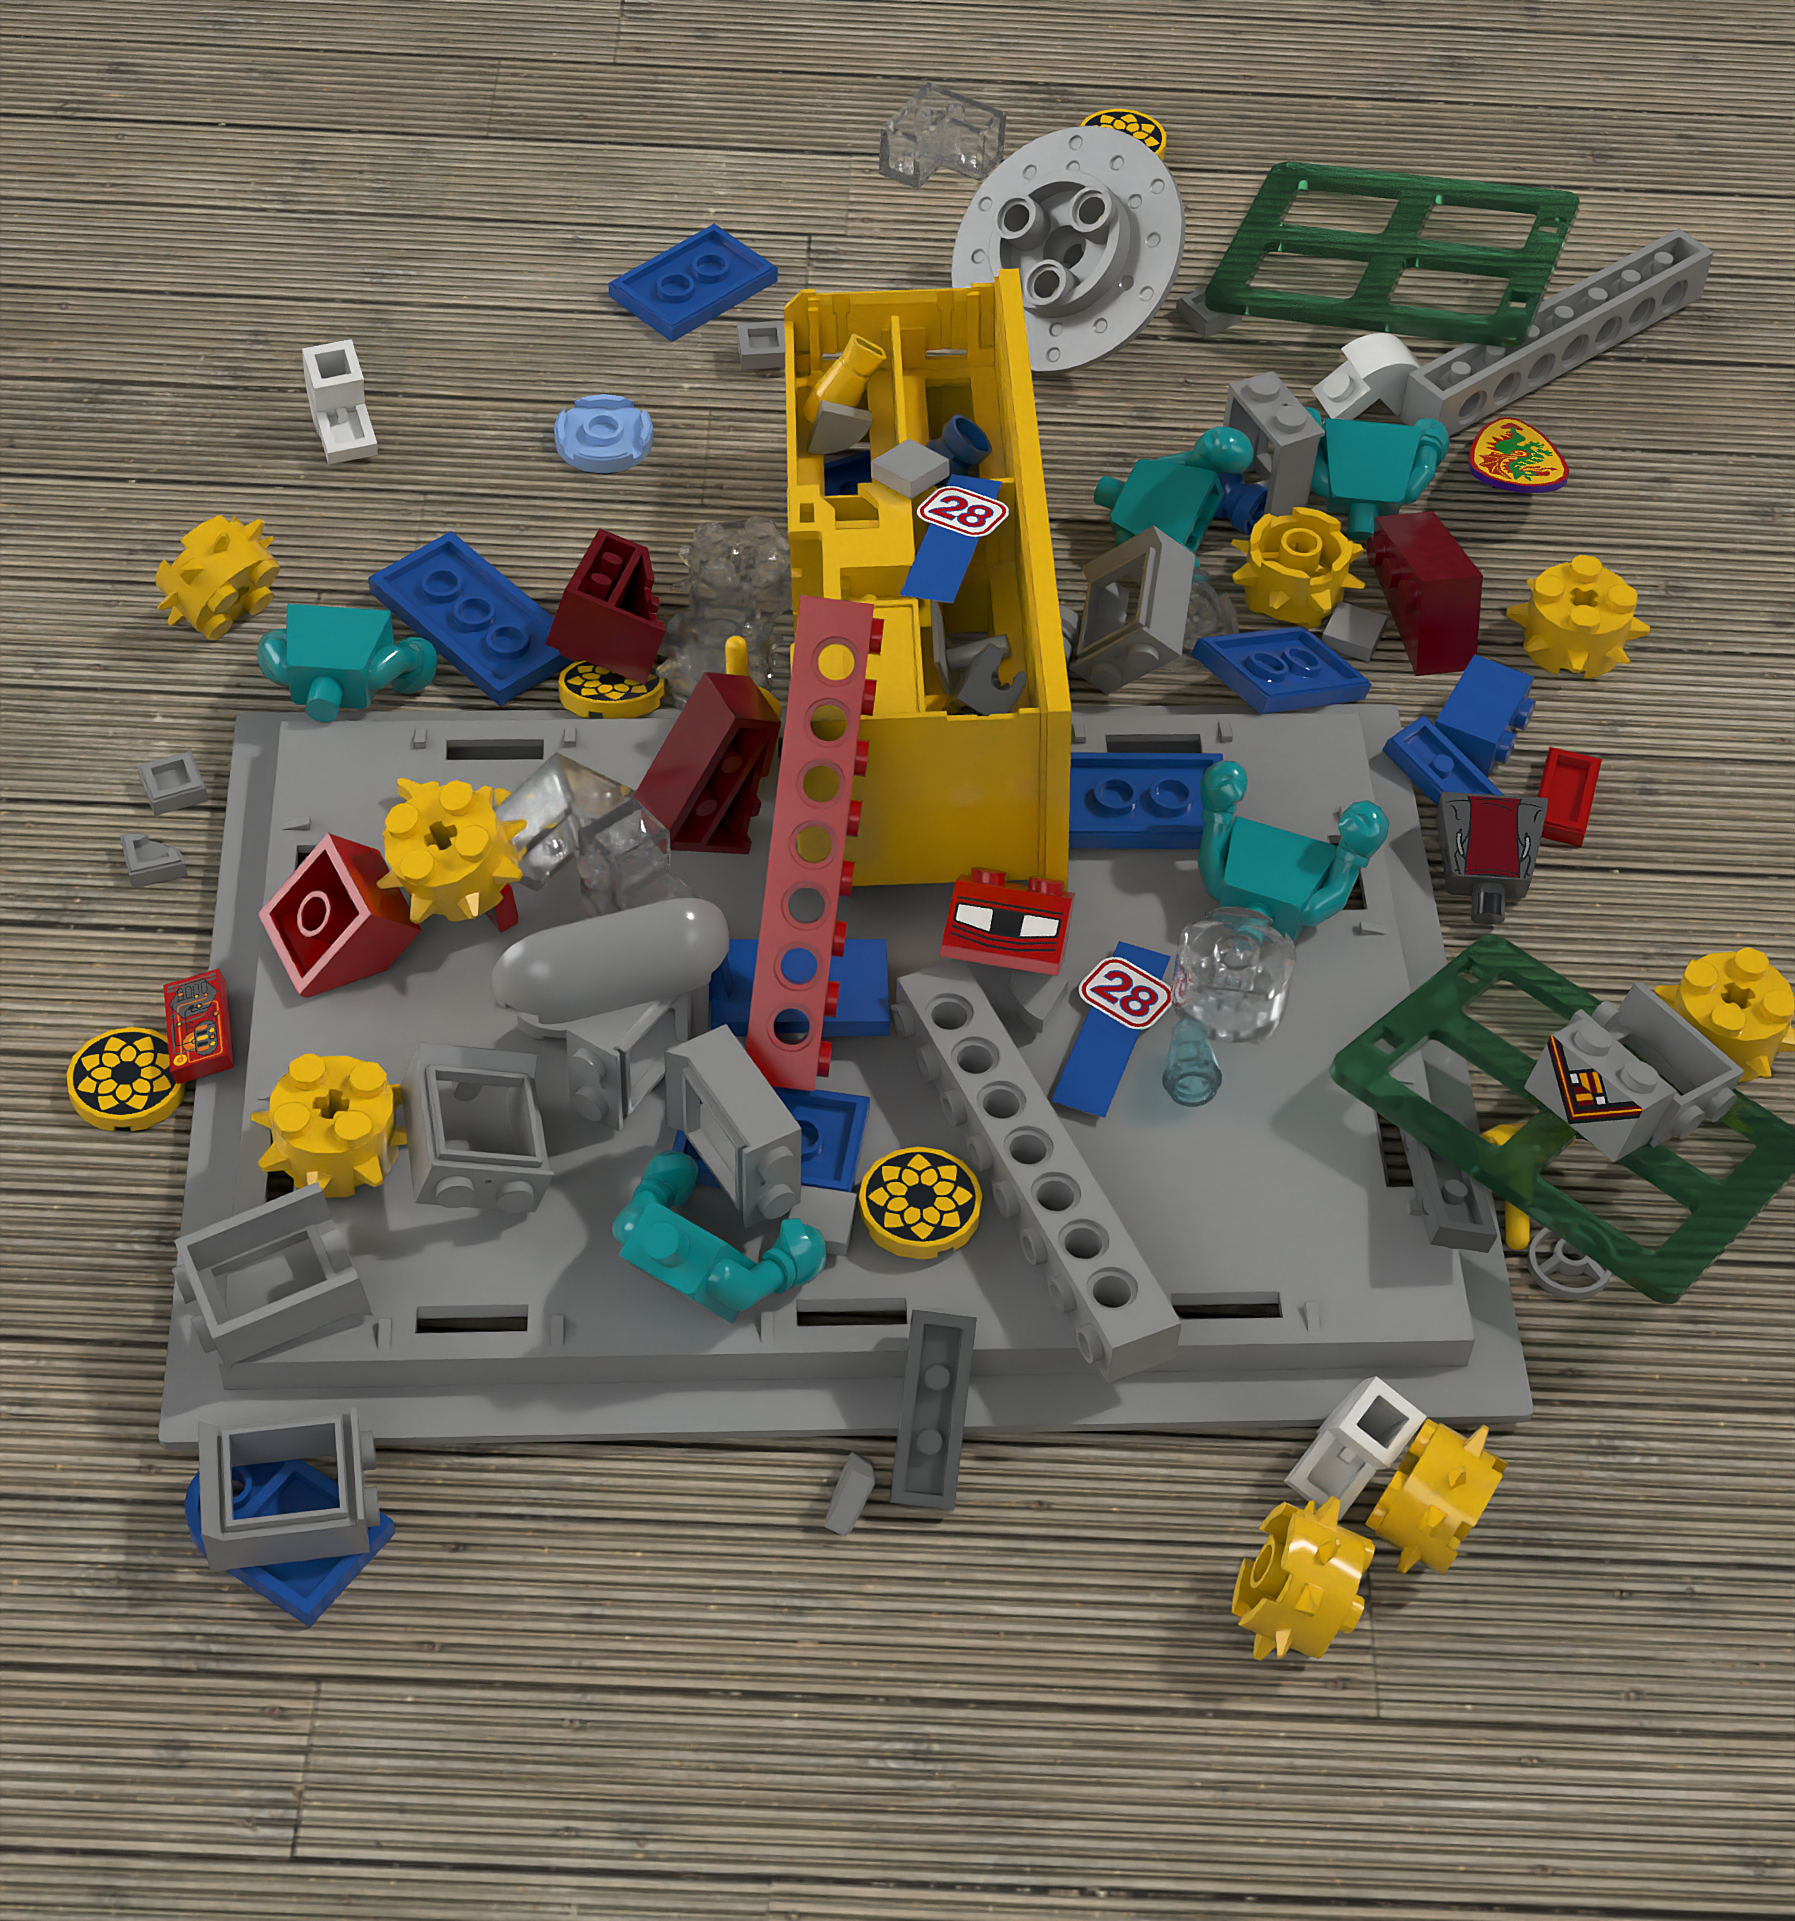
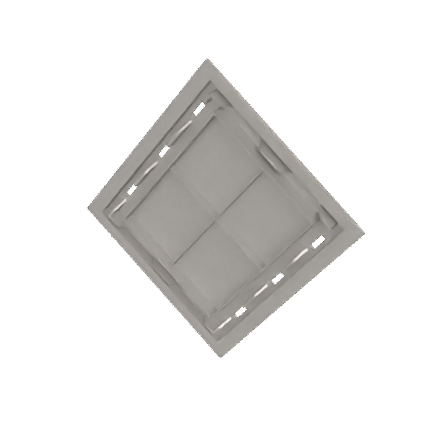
(1229, 1202)

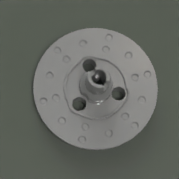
(1106, 271)

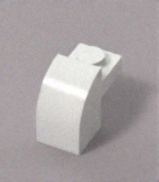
(1374, 370)
(338, 401)
(1355, 1442)

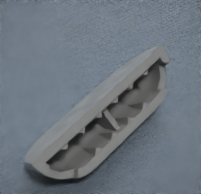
(613, 960)

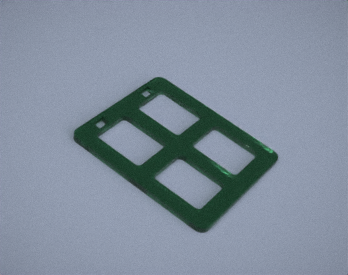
(1393, 252)
(1512, 1170)

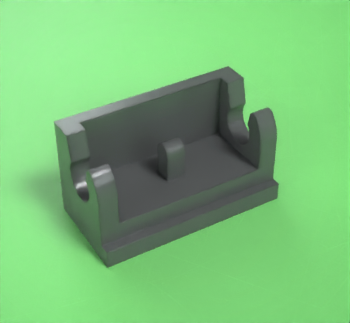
(979, 693)

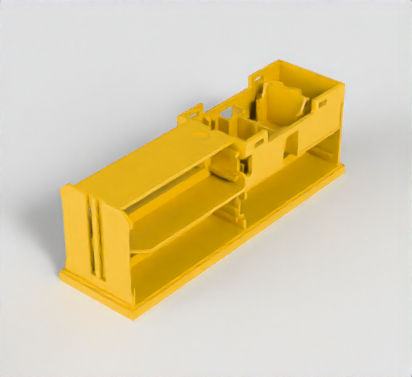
(935, 784)

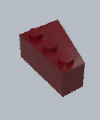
(1429, 590)
(610, 609)
(712, 766)

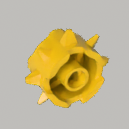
(1297, 566)
(218, 575)
(1578, 618)
(450, 852)
(1738, 1007)
(333, 1124)
(1436, 1495)
(1302, 1581)

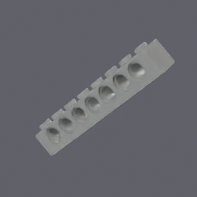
(1565, 333)
(1035, 1170)

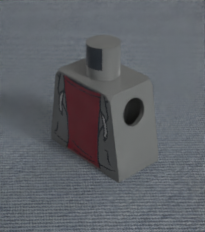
(1489, 848)

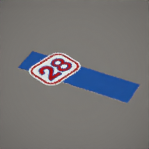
(957, 521)
(1123, 1000)

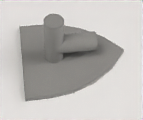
(949, 659)

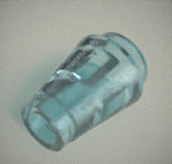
(1191, 1066)

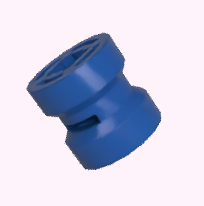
(962, 444)
(1241, 502)

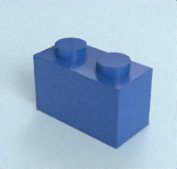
(1486, 711)

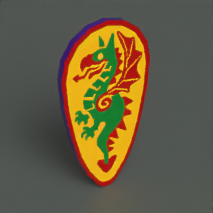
(1516, 458)

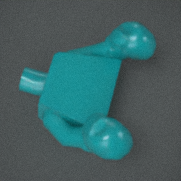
(1375, 467)
(1176, 490)
(342, 658)
(1276, 870)
(700, 1262)

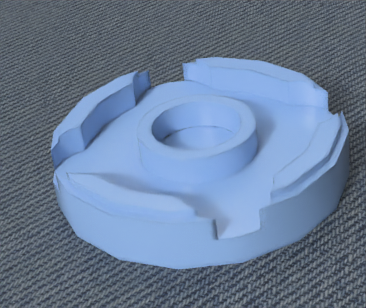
(603, 434)

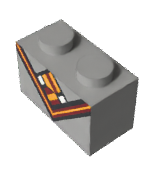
(1600, 1088)

